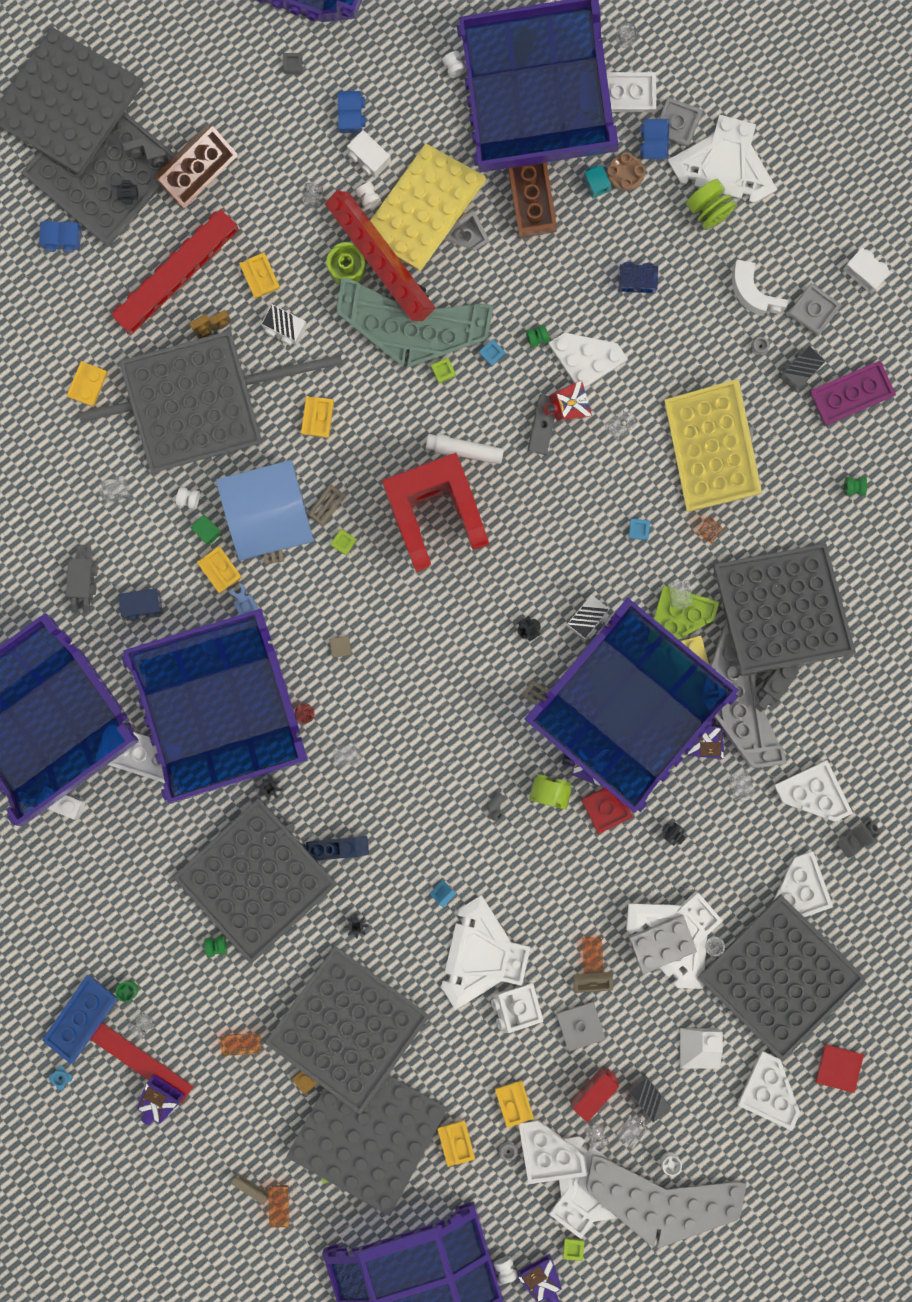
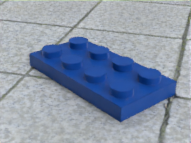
(80, 1019)

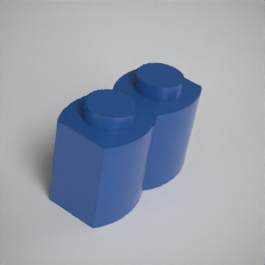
(350, 112)
(655, 139)
(60, 236)

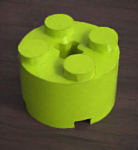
(344, 253)
(550, 793)

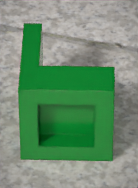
(206, 530)

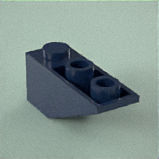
(338, 848)

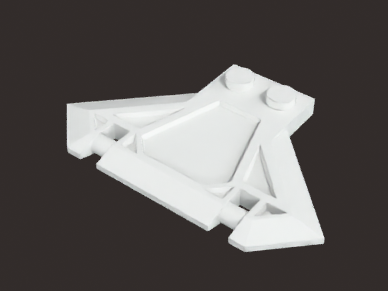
(726, 157)
(700, 921)
(481, 955)
(576, 1207)

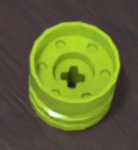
(713, 207)

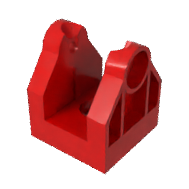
(423, 485)

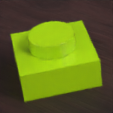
(443, 370)
(343, 542)
(573, 1249)

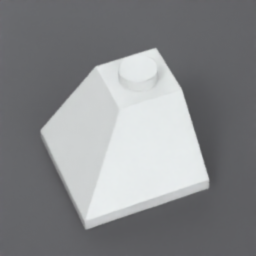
(701, 1048)

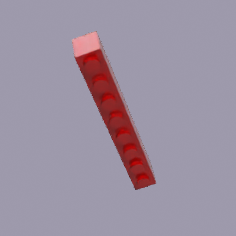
(380, 256)
(175, 271)

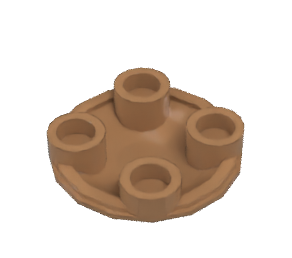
(626, 172)

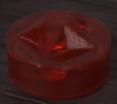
(304, 713)

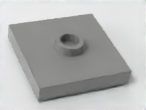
(682, 120)
(814, 309)
(580, 1026)

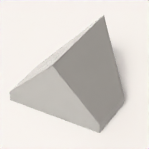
(468, 232)

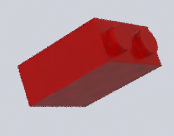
(595, 1093)

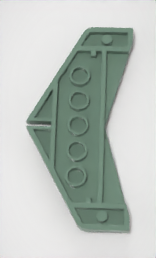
(393, 331)

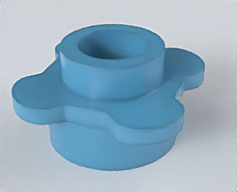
(54, 1078)

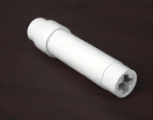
(444, 445)

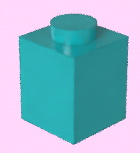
(596, 181)

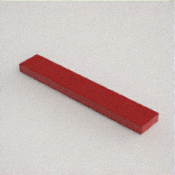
(138, 1059)

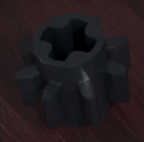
(127, 192)
(529, 628)
(267, 783)
(674, 833)
(357, 931)

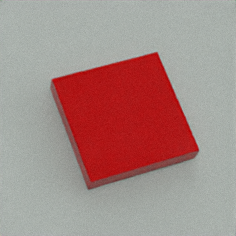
(605, 810)
(839, 1068)

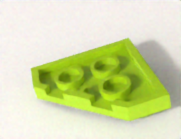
(686, 620)

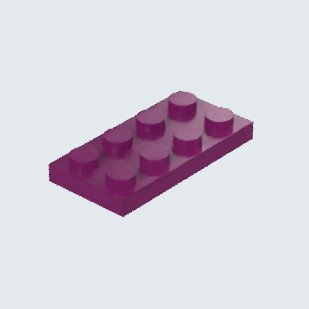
(852, 393)

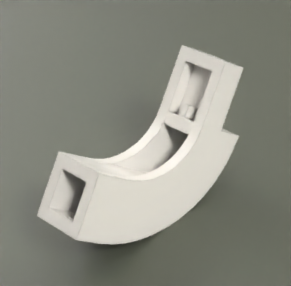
(749, 295)

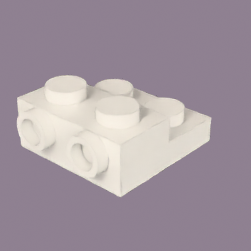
(517, 1008)

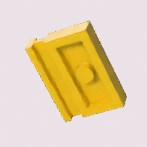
(259, 275)
(87, 384)
(317, 417)
(219, 569)
(514, 1103)
(456, 1143)

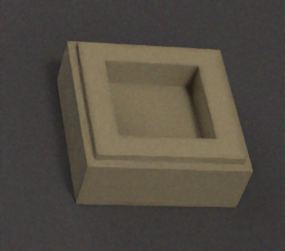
(340, 646)

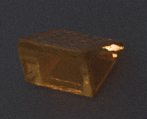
(709, 529)

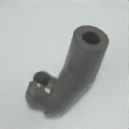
(494, 807)

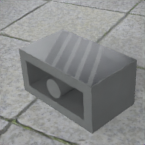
(802, 369)
(648, 1098)

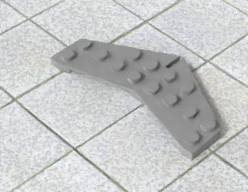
(741, 721)
(673, 1211)

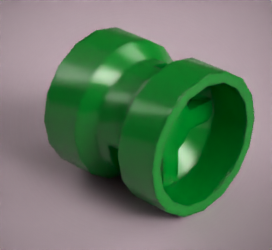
(542, 336)
(854, 486)
(215, 946)
(123, 992)

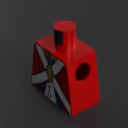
(569, 403)

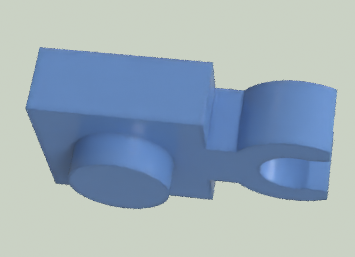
(245, 603)

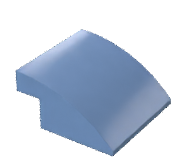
(265, 510)

